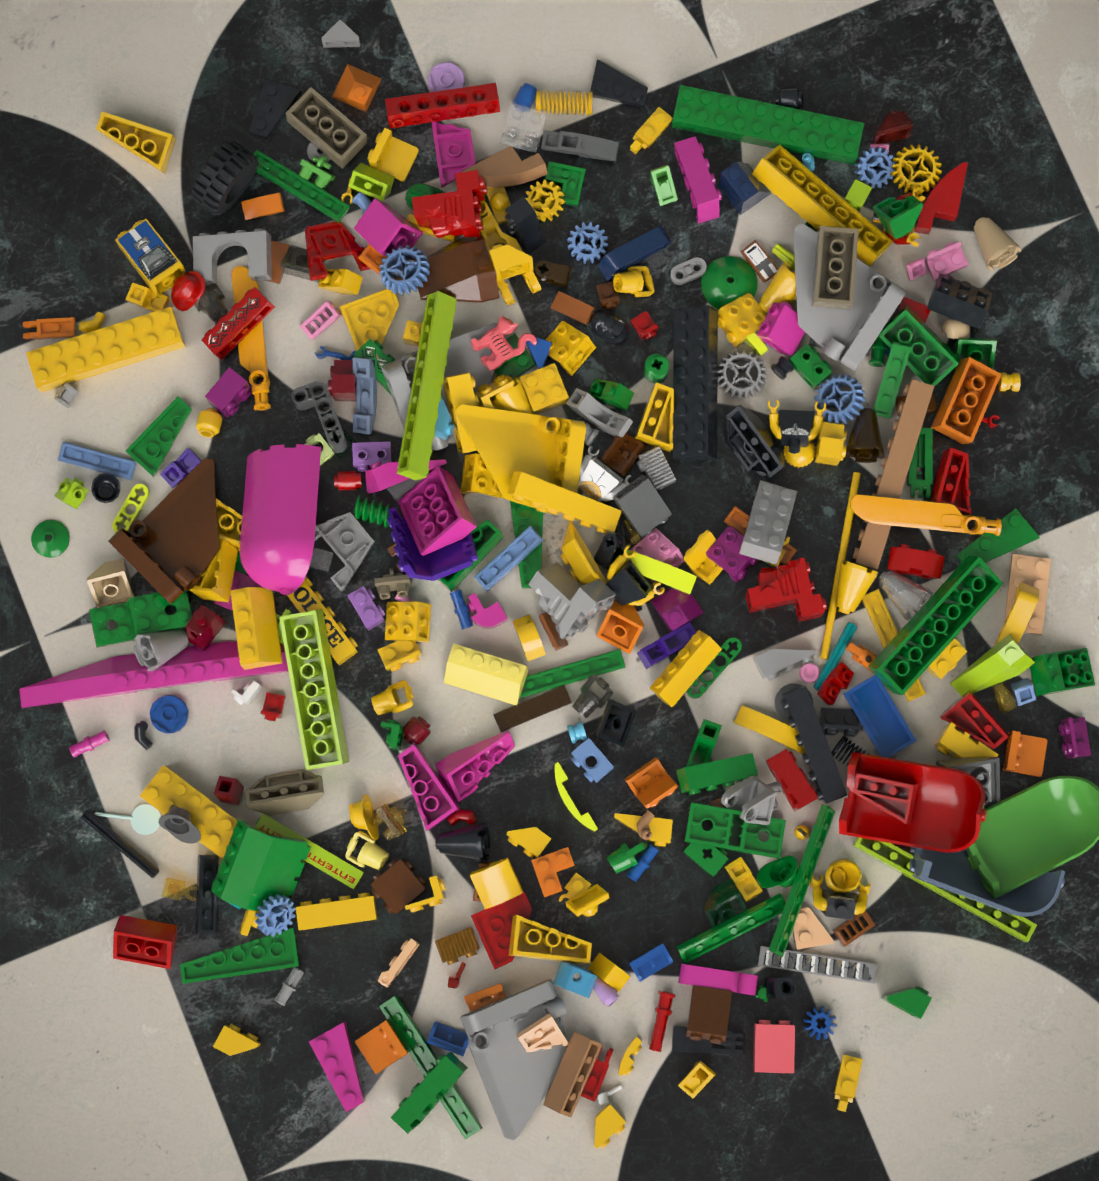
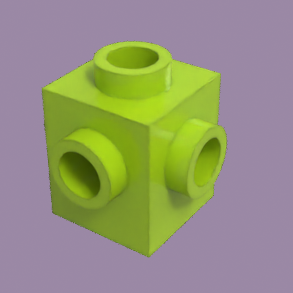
(71, 492)

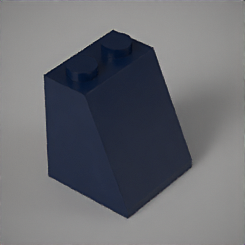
(742, 187)

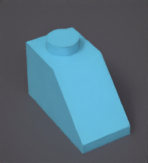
(444, 423)

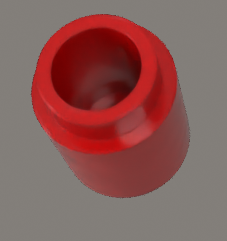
(347, 480)

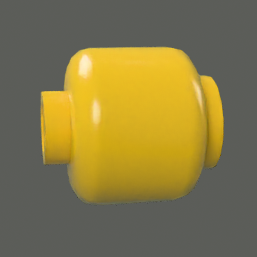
(209, 422)

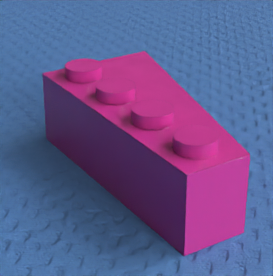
(339, 1064)

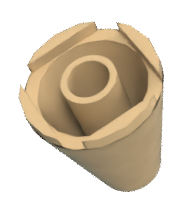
(995, 244)

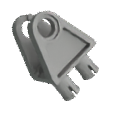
(755, 798)

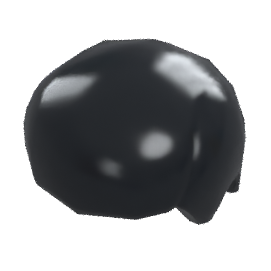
(105, 488)

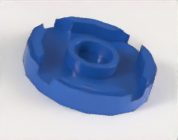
(169, 714)

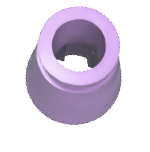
(605, 992)

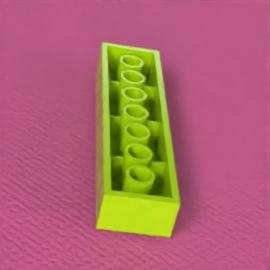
(314, 689)

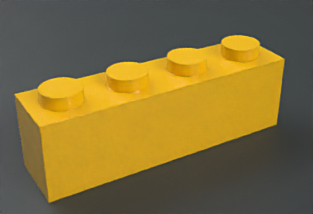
(685, 668)
(336, 912)

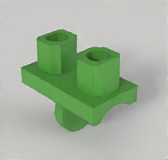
(323, 176)

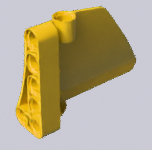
(524, 444)

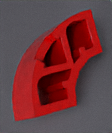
(916, 562)

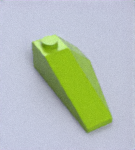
(999, 664)

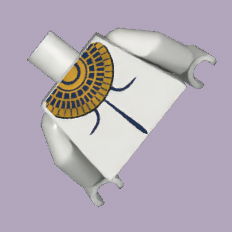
(599, 480)

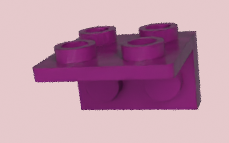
(1075, 737)

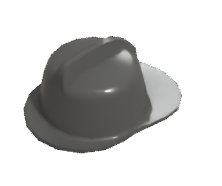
(179, 824)

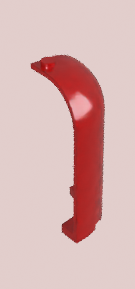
(945, 810)

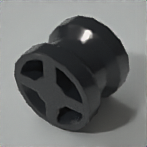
(782, 367)

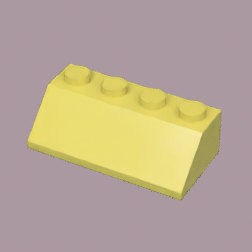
(485, 674)

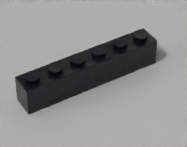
(814, 745)

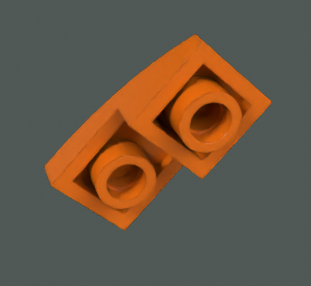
(262, 206)

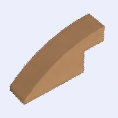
(508, 170)

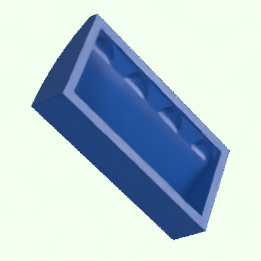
(879, 717)

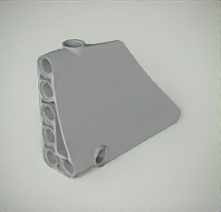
(460, 359)

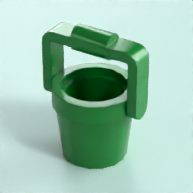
(624, 858)

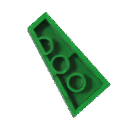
(485, 538)
(429, 1092)

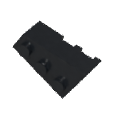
(522, 224)

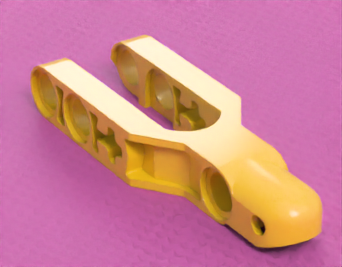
(492, 235)

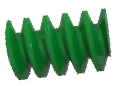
(656, 368)
(372, 511)

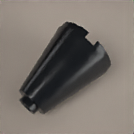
(466, 842)

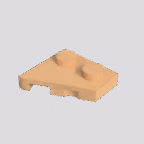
(809, 930)
(542, 1035)

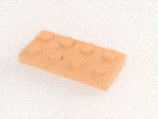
(1035, 573)

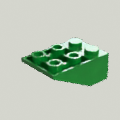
(1061, 671)

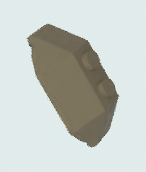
(284, 792)

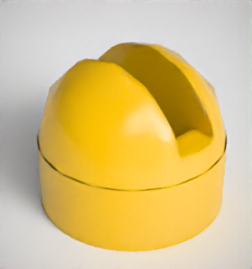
(799, 835)

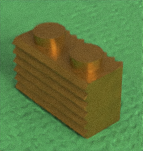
(457, 945)

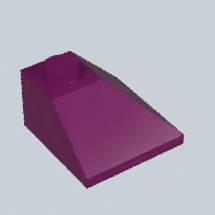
(676, 608)

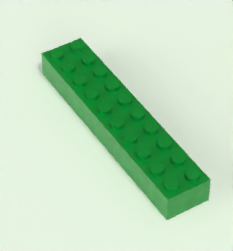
(767, 125)

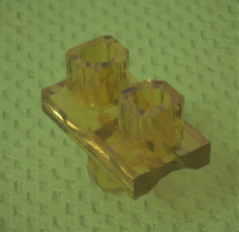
(392, 819)

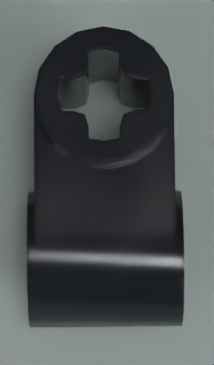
(610, 550)

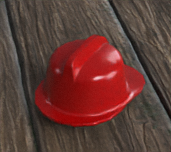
(187, 290)

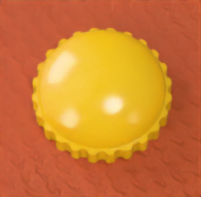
(802, 458)

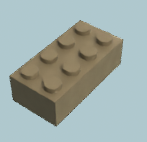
(326, 127)
(835, 267)

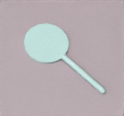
(143, 818)

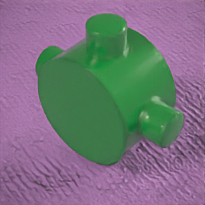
(762, 993)

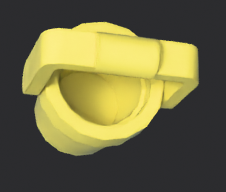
(370, 853)

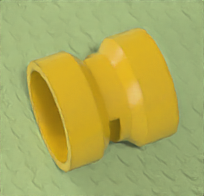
(1009, 382)

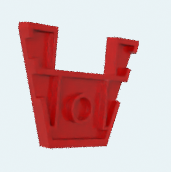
(330, 242)

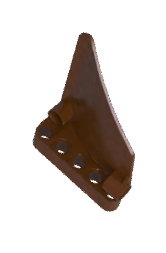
(177, 535)

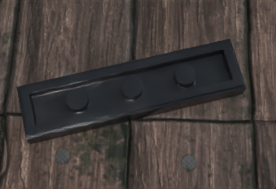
(206, 900)

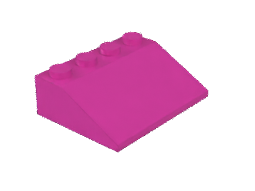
(436, 512)

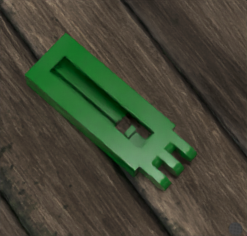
(922, 459)

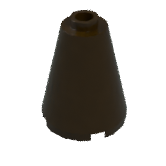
(865, 438)

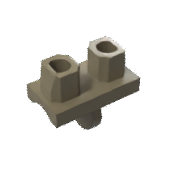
(393, 582)

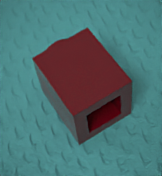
(228, 790)

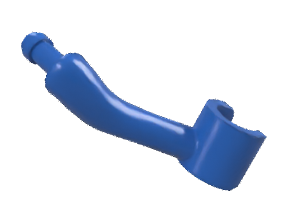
(334, 354)

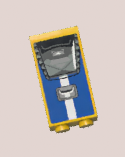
(150, 256)

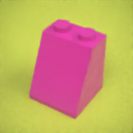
(386, 228)

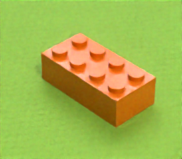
(966, 400)

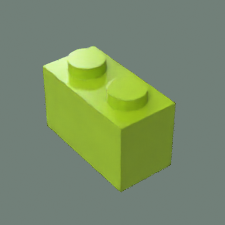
(371, 181)

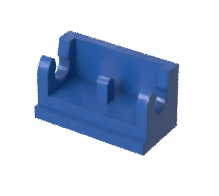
(651, 962)
(448, 1038)

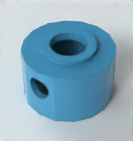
(582, 987)

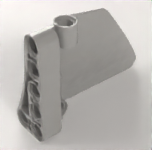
(842, 332)
(510, 1074)

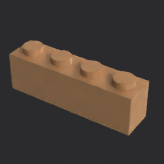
(572, 1074)

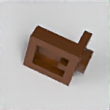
(607, 295)

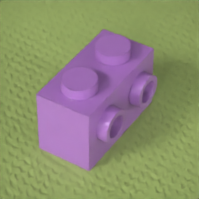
(369, 453)
(365, 607)

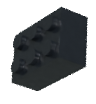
(959, 300)

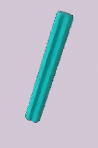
(836, 654)

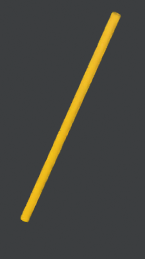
(841, 556)

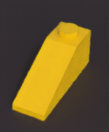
(660, 827)

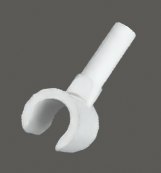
(602, 1097)

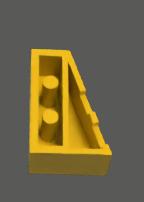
(657, 419)
(218, 576)
(960, 745)

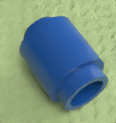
(525, 95)

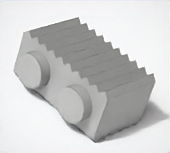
(656, 468)

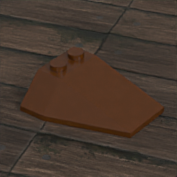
(462, 272)

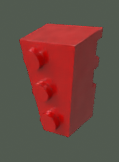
(952, 481)
(975, 719)
(792, 779)

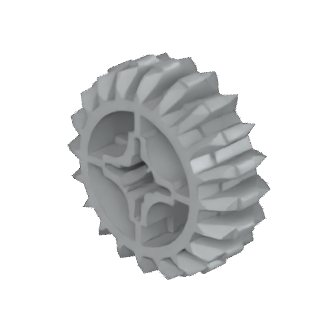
(752, 362)

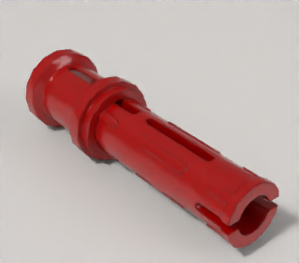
(663, 1012)

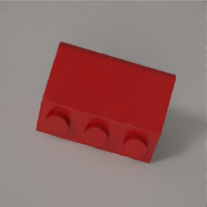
(144, 941)

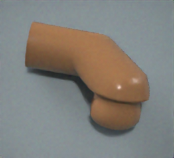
(643, 825)

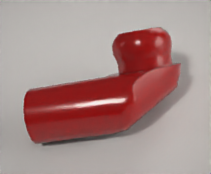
(462, 814)

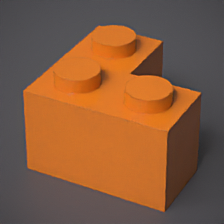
(547, 868)

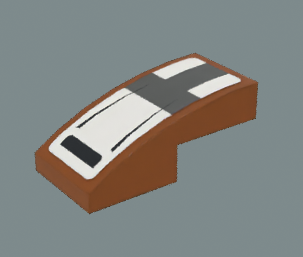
(759, 260)

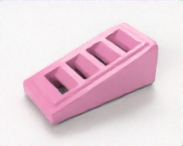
(316, 315)

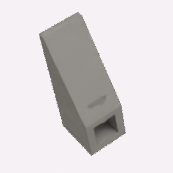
(776, 660)

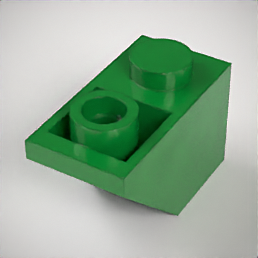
(611, 393)

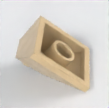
(111, 583)

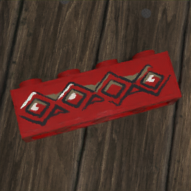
(237, 323)

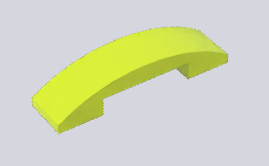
(663, 572)
(585, 819)

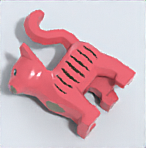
(500, 348)

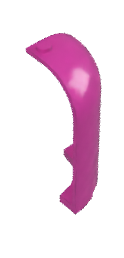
(280, 515)

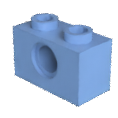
(589, 749)

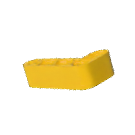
(1020, 612)

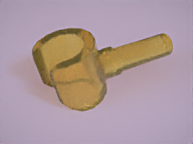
(634, 539)

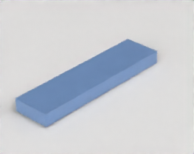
(97, 461)
(508, 558)

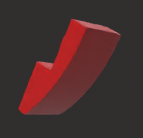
(836, 680)

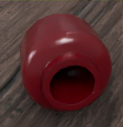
(416, 730)

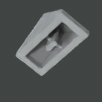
(340, 36)

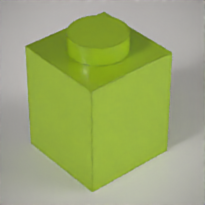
(858, 194)

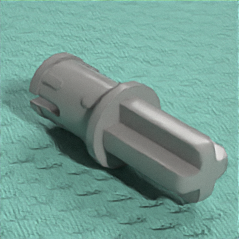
(289, 986)

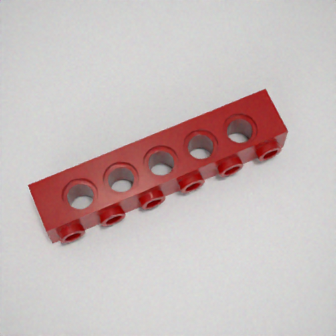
(442, 105)

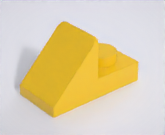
(696, 1079)

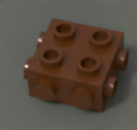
(397, 886)

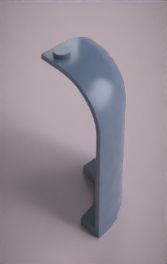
(954, 874)

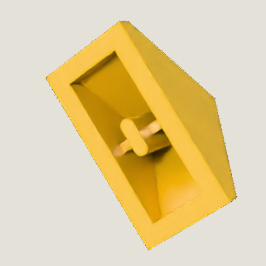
(609, 972)

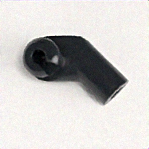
(139, 733)

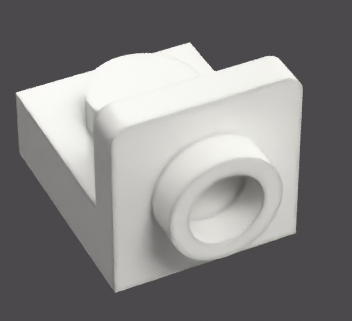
(250, 692)

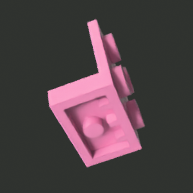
(659, 548)

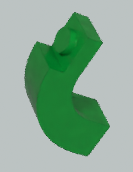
(704, 743)

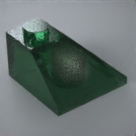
(724, 903)

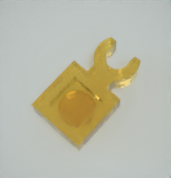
(176, 888)

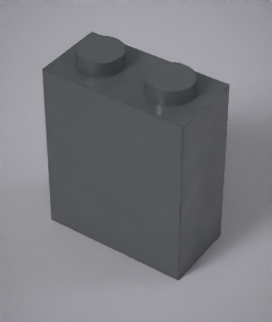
(642, 506)

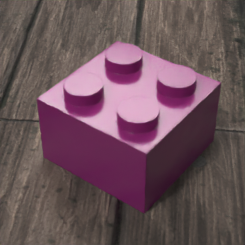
(228, 393)

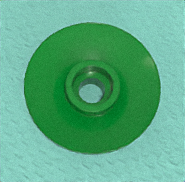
(56, 545)

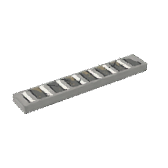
(819, 965)

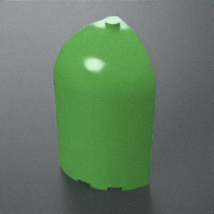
(1035, 832)

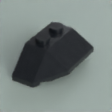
(753, 443)

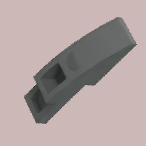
(580, 144)

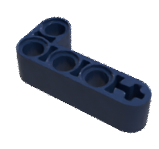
(633, 252)

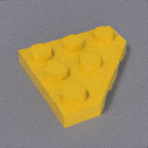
(370, 317)

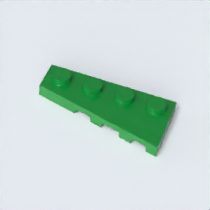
(156, 441)
(1013, 535)

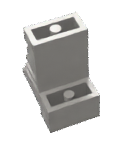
(569, 601)

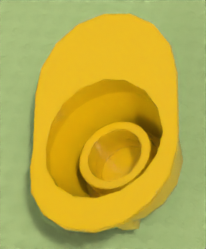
(361, 816)

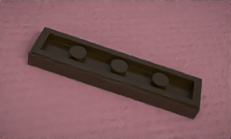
(532, 708)

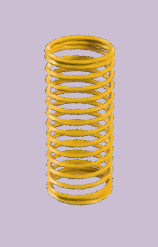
(562, 105)

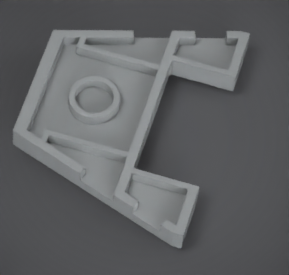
(349, 542)

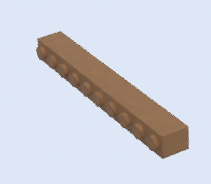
(895, 468)

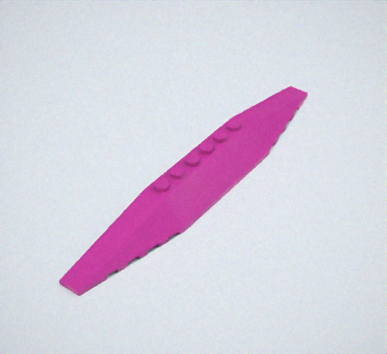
(125, 675)

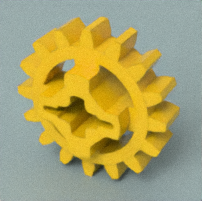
(552, 203)

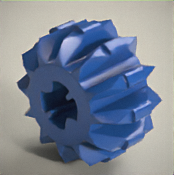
(827, 1021)

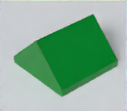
(978, 349)

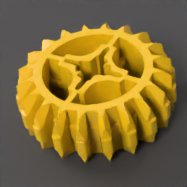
(909, 166)

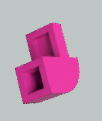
(486, 618)

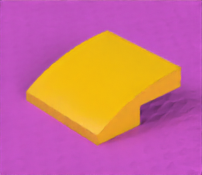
(496, 883)

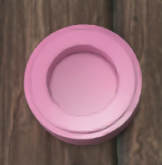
(809, 672)

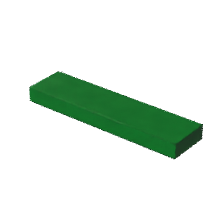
(891, 379)

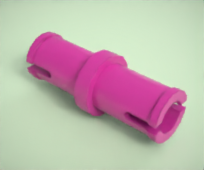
(89, 743)

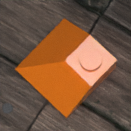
(356, 88)
(621, 627)

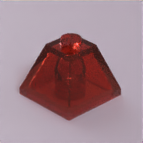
(893, 128)

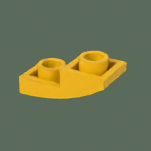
(626, 1063)

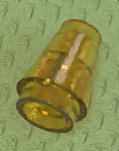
(1004, 698)

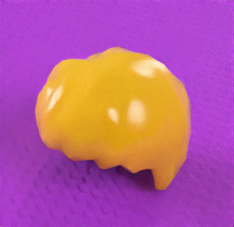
(843, 876)

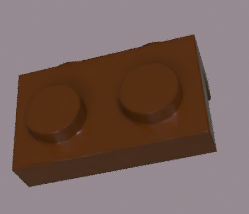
(622, 453)

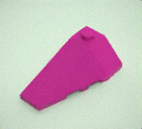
(385, 475)
(467, 767)

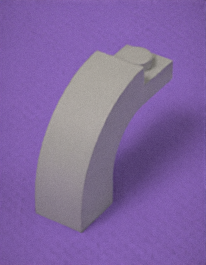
(598, 414)

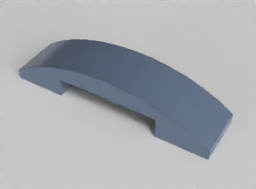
(366, 395)

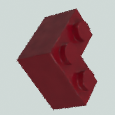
(343, 383)

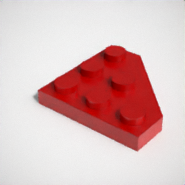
(495, 927)

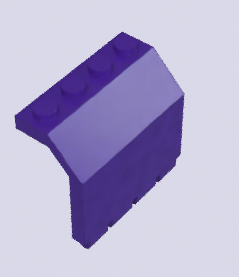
(434, 564)

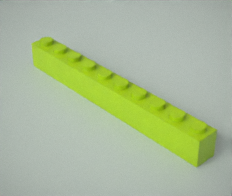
(426, 386)
(900, 861)

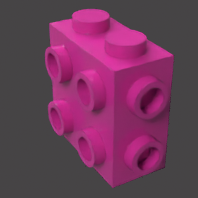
(781, 329)

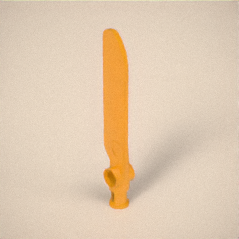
(252, 348)
(919, 515)

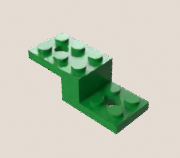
(138, 616)
(732, 832)

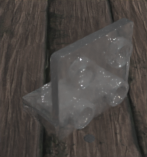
(523, 127)

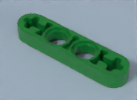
(715, 669)

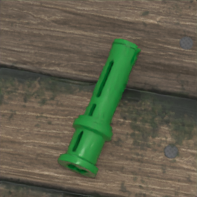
(878, 352)

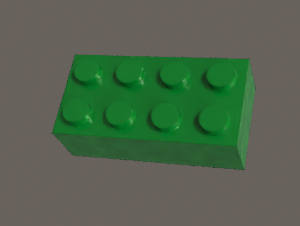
(928, 355)

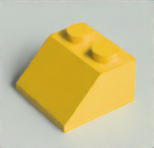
(509, 261)

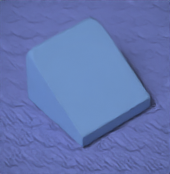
(1023, 691)

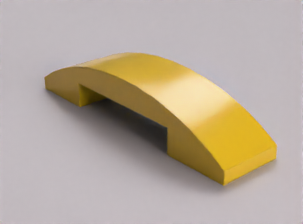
(768, 727)

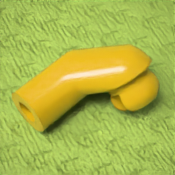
(92, 325)

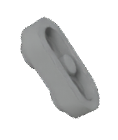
(687, 271)

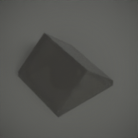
(296, 263)

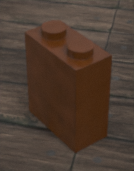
(708, 1014)

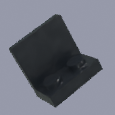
(839, 720)

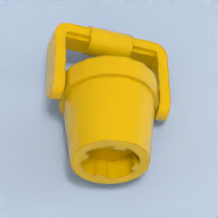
(633, 281)
(389, 701)

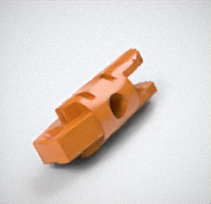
(860, 653)

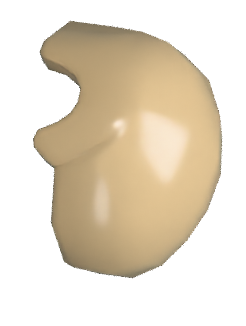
(955, 329)

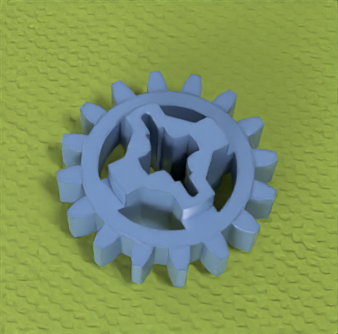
(876, 159)
(583, 236)
(275, 915)

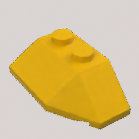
(579, 558)

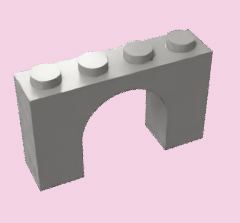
(209, 247)

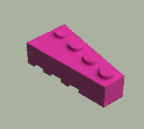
(698, 179)
(430, 793)

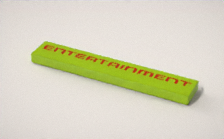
(317, 856)

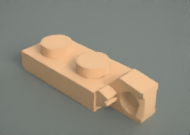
(399, 962)

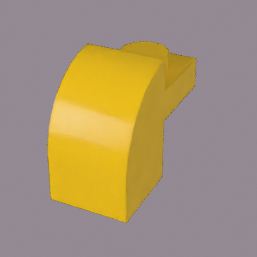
(529, 637)

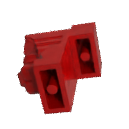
(454, 211)
(787, 586)

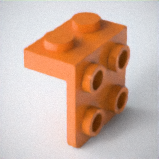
(651, 783)

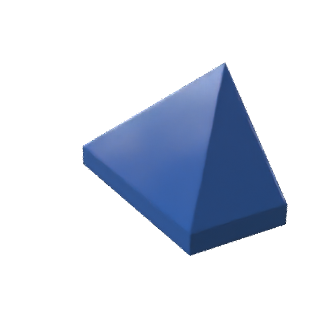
(539, 351)

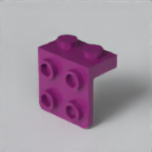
(726, 554)

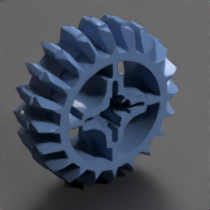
(414, 272)
(853, 396)

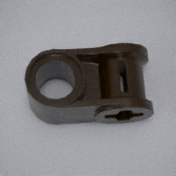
(554, 273)

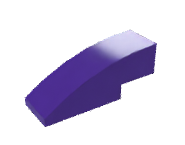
(666, 646)

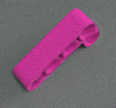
(718, 979)

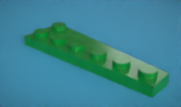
(523, 517)
(248, 958)

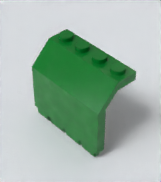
(258, 867)

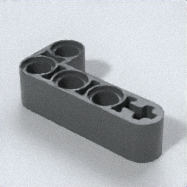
(326, 417)

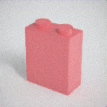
(774, 1047)

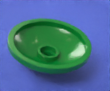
(715, 285)

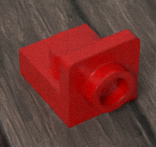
(644, 326)
(273, 706)

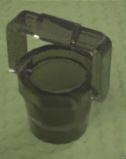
(212, 303)
(588, 701)

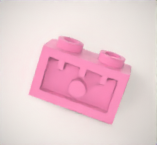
(946, 260)

